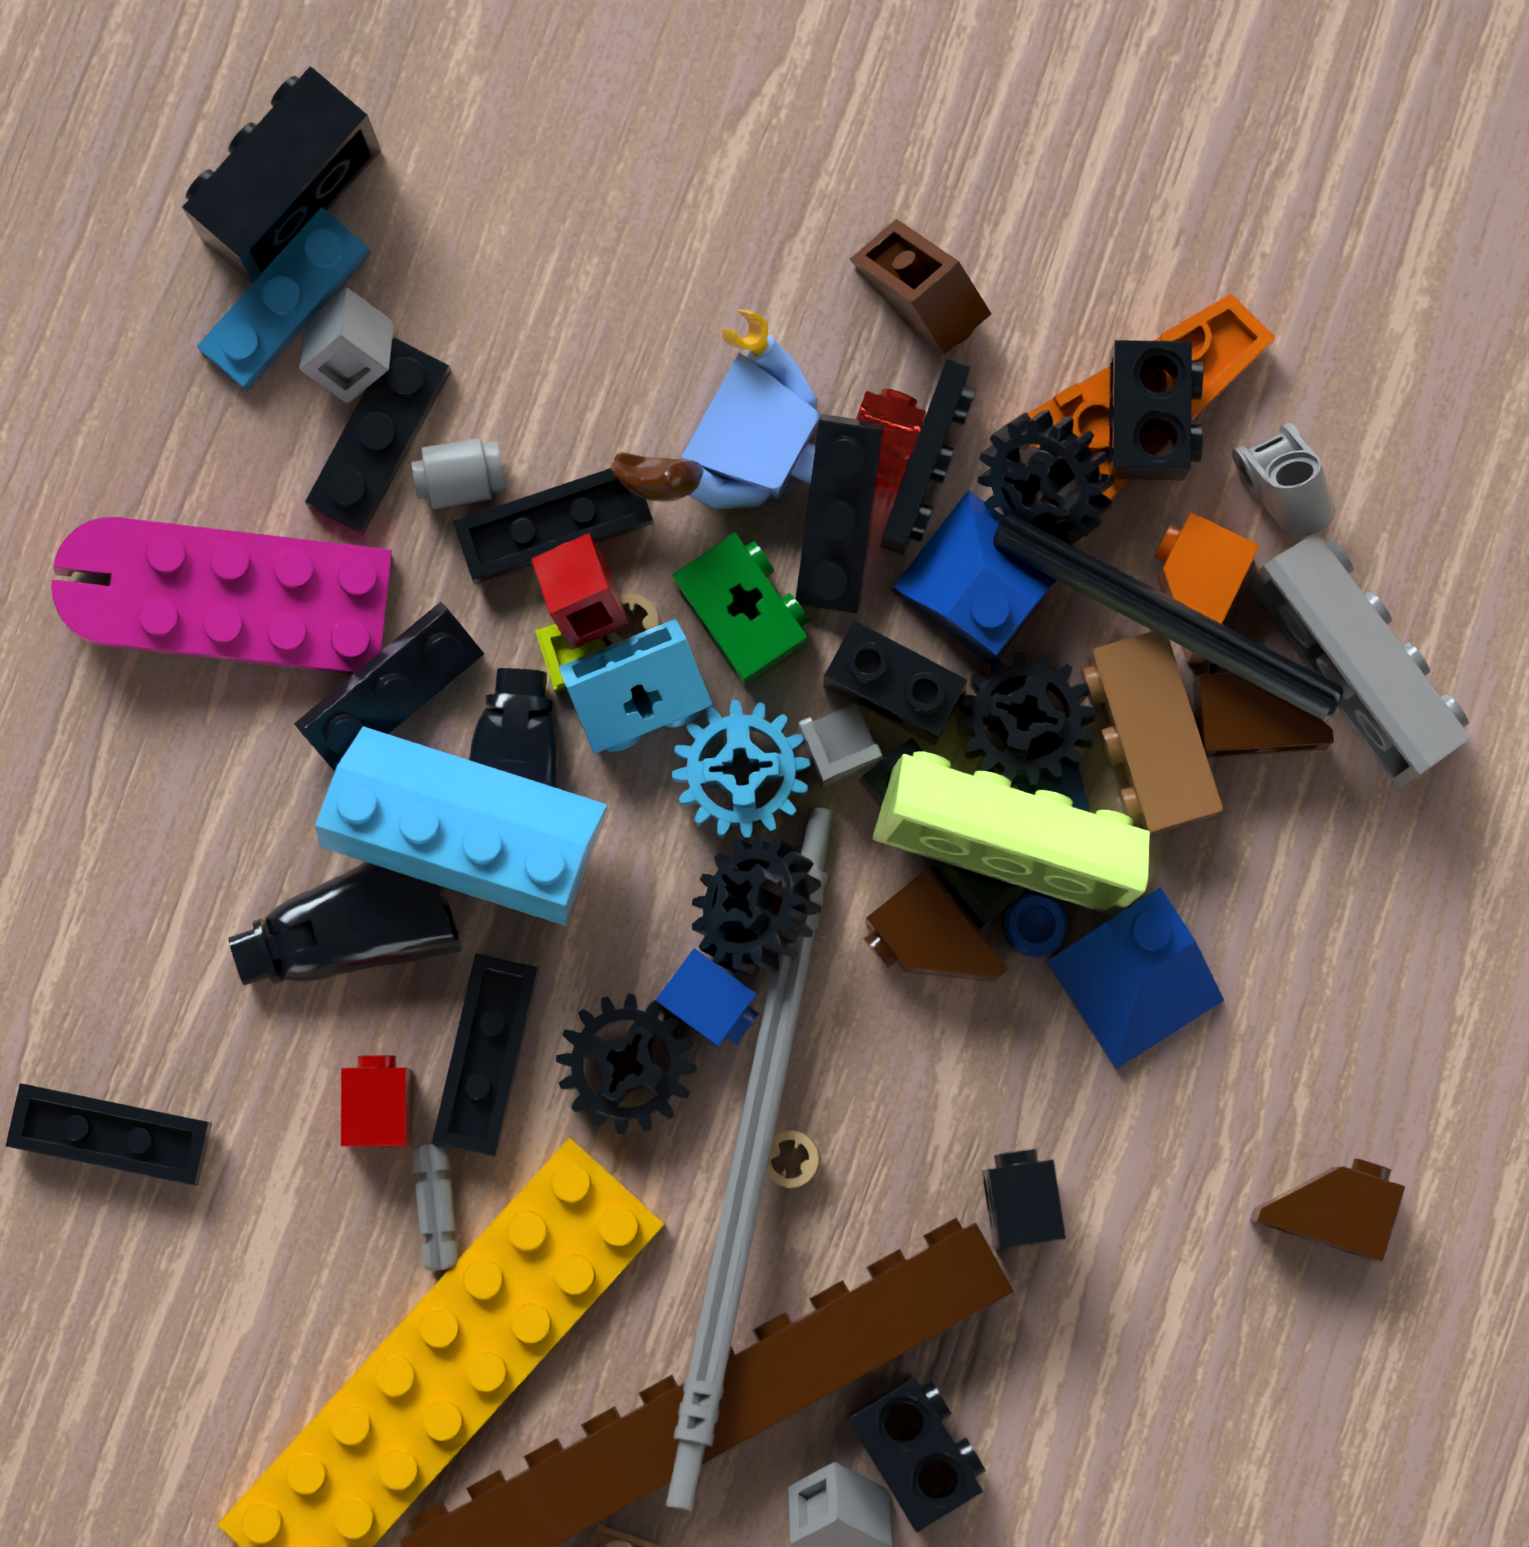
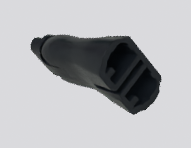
(517, 729)
(348, 926)

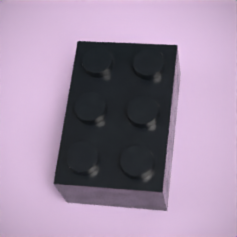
(281, 173)

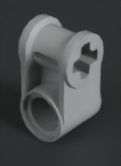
(1287, 481)

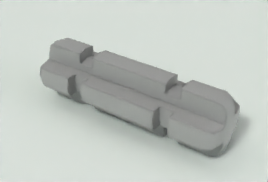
(435, 1206)

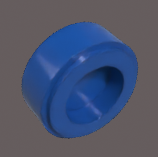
(1035, 925)

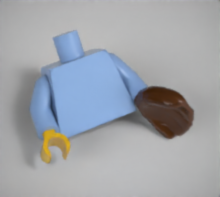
(749, 438)

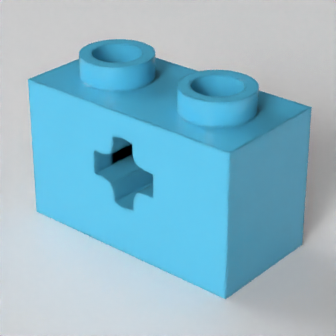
(603, 682)

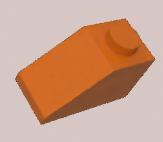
(1203, 568)

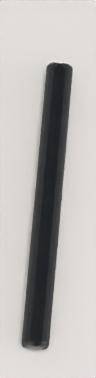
(1168, 617)

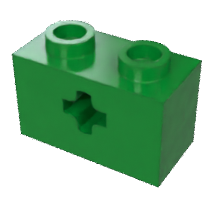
(746, 645)

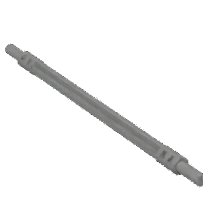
(744, 1190)

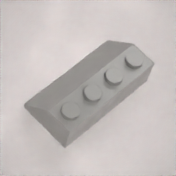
(1349, 643)

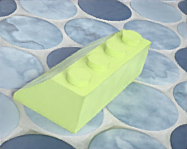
(1014, 834)

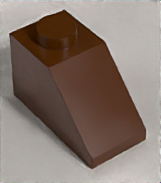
(922, 285)
(1247, 720)
(930, 935)
(1339, 1209)

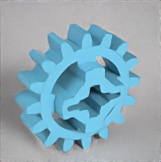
(710, 771)

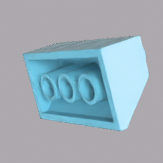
(460, 825)

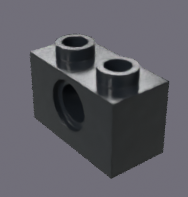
(894, 682)

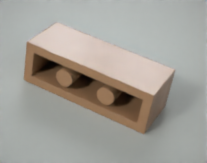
(1151, 734)

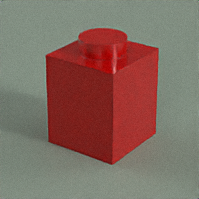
(580, 591)
(376, 1103)

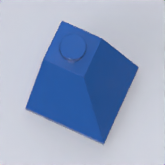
(972, 585)
(1137, 978)

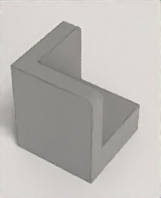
(347, 345)
(839, 745)
(838, 1510)

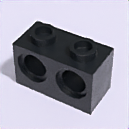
(1139, 409)
(1023, 1200)
(903, 1459)

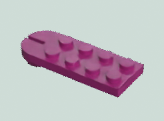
(224, 594)

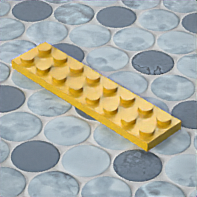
(449, 1361)

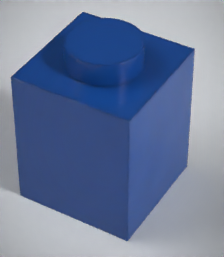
(709, 1000)

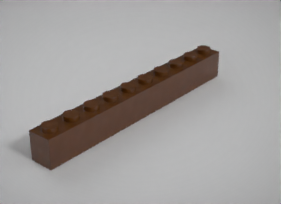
(762, 1385)

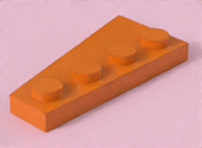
(1221, 336)

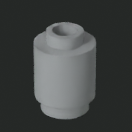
(458, 473)

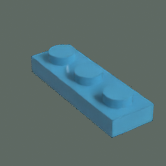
(284, 299)

